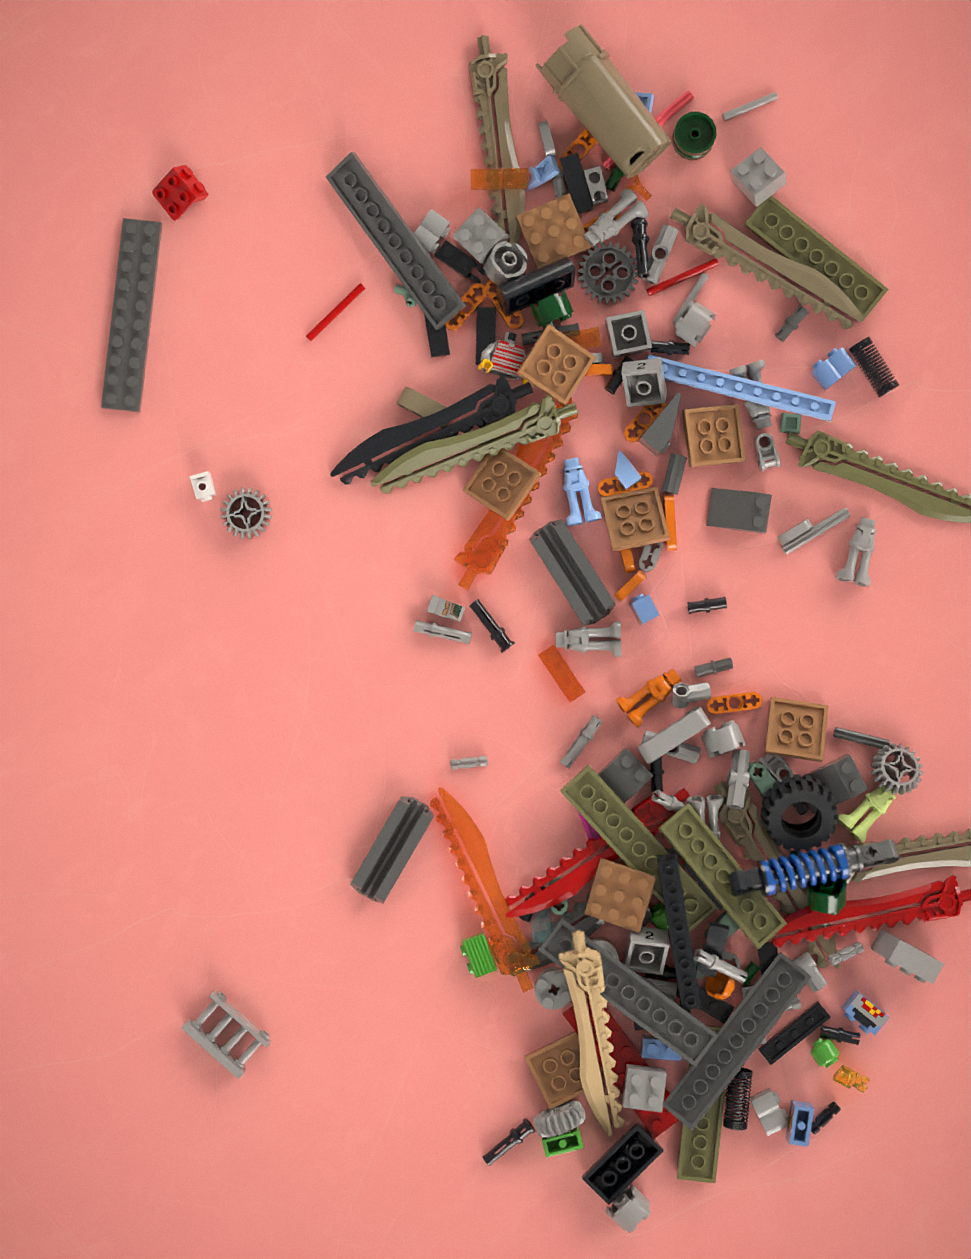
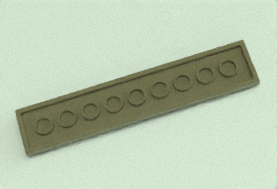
(631, 838)

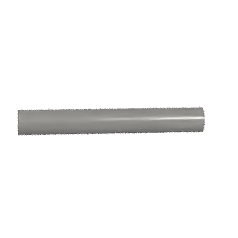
(750, 106)
(691, 297)

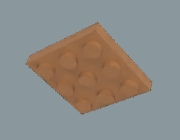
(553, 231)
(556, 365)
(713, 435)
(502, 483)
(635, 519)
(796, 729)
(620, 895)
(557, 1069)

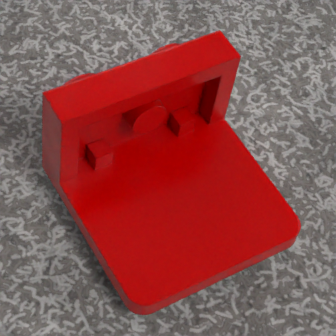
(179, 191)

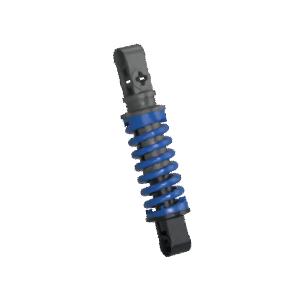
(833, 863)

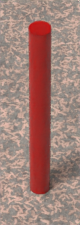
(682, 277)
(335, 312)

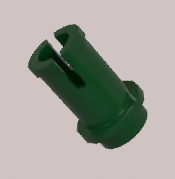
(614, 178)
(751, 970)

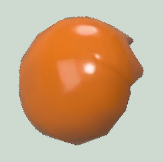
(720, 986)

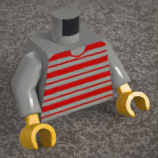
(503, 358)

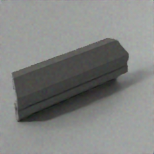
(572, 572)
(392, 849)

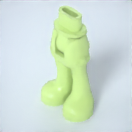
(878, 801)

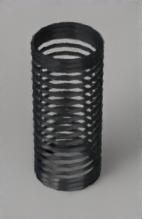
(877, 379)
(734, 1123)

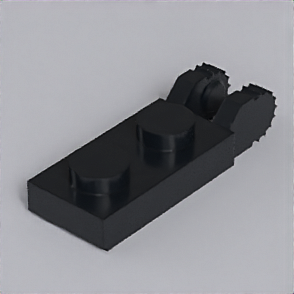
(459, 261)

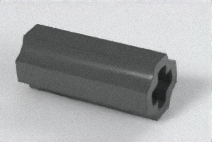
(674, 474)

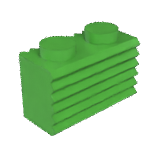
(479, 955)
(563, 1143)

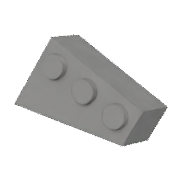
(907, 957)

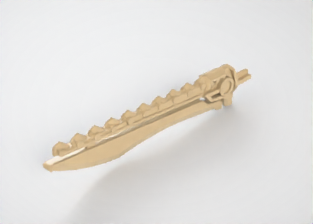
(590, 977)

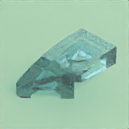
(541, 926)

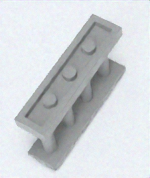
(207, 1041)

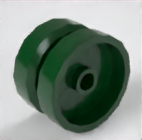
(705, 134)

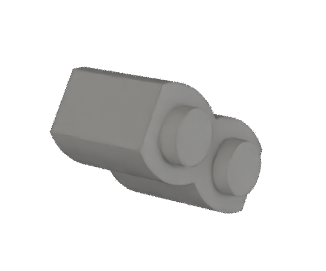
(432, 230)
(769, 1112)

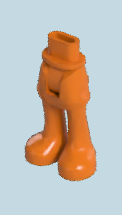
(659, 689)

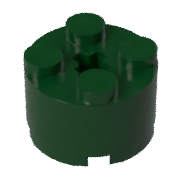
(551, 309)
(827, 897)

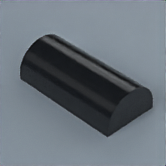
(536, 286)
(622, 1163)

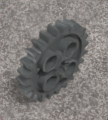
(597, 261)

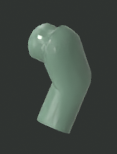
(401, 290)

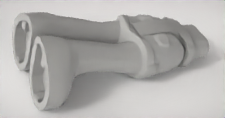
(607, 227)
(758, 412)
(861, 541)
(579, 639)
(714, 802)

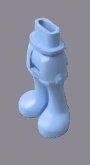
(573, 482)

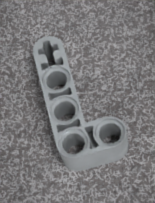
(674, 734)

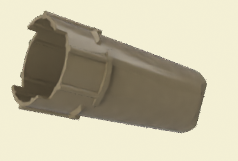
(604, 102)

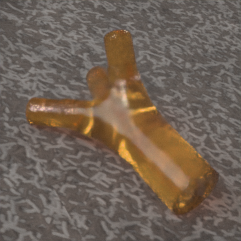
(639, 188)

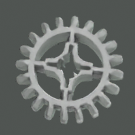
(245, 505)
(893, 783)
(559, 1119)

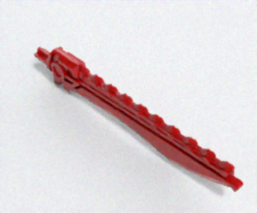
(647, 812)
(937, 906)

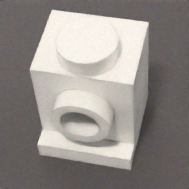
(203, 478)

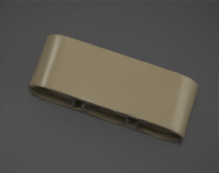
(419, 403)

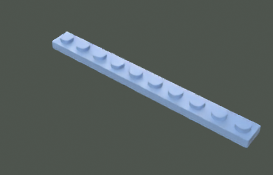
(747, 389)

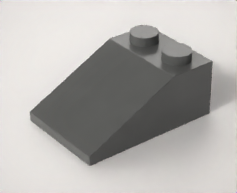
(659, 433)
(739, 510)
(625, 775)
(841, 779)

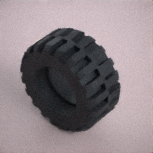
(805, 834)

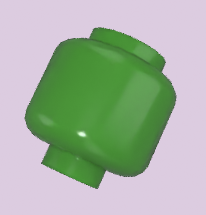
(659, 916)
(825, 1052)

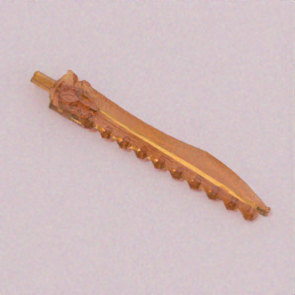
(490, 549)
(504, 949)

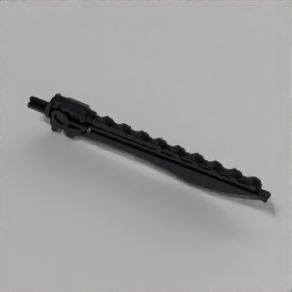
(489, 411)

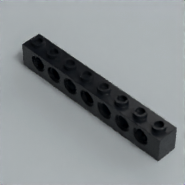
(678, 931)

